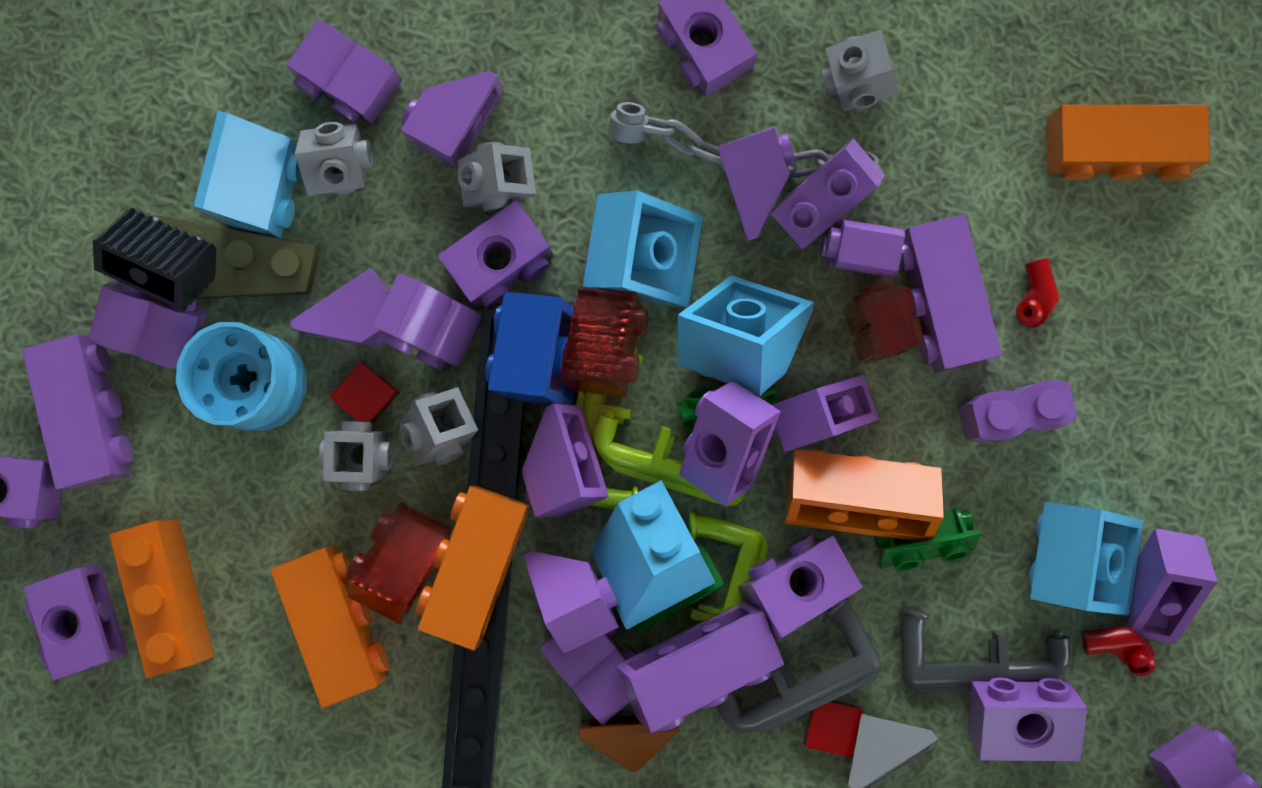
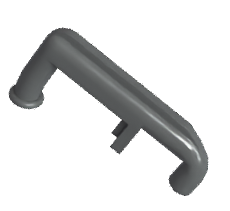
(958, 676)
(816, 691)

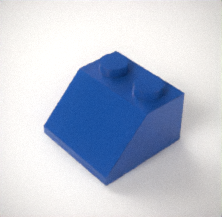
(530, 349)

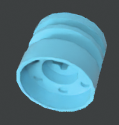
(216, 374)

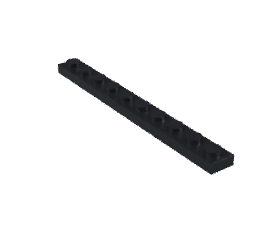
(479, 673)

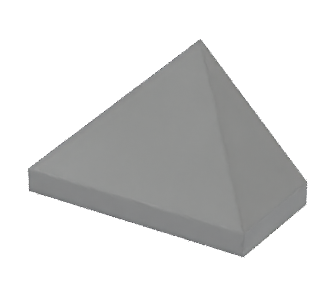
(885, 748)

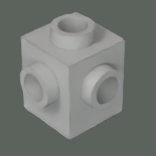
(860, 71)
(333, 158)
(496, 176)
(437, 427)
(338, 458)

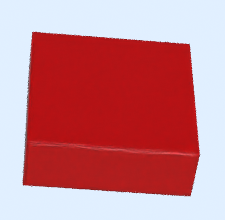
(364, 394)
(833, 728)

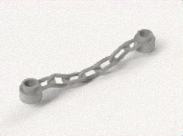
(630, 126)

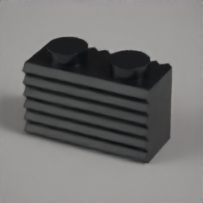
(155, 258)

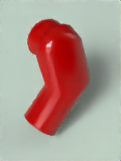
(1041, 297)
(1124, 644)

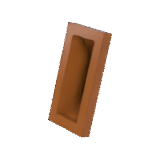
(624, 740)

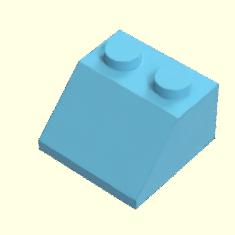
(248, 177)
(643, 248)
(742, 333)
(649, 556)
(1085, 559)

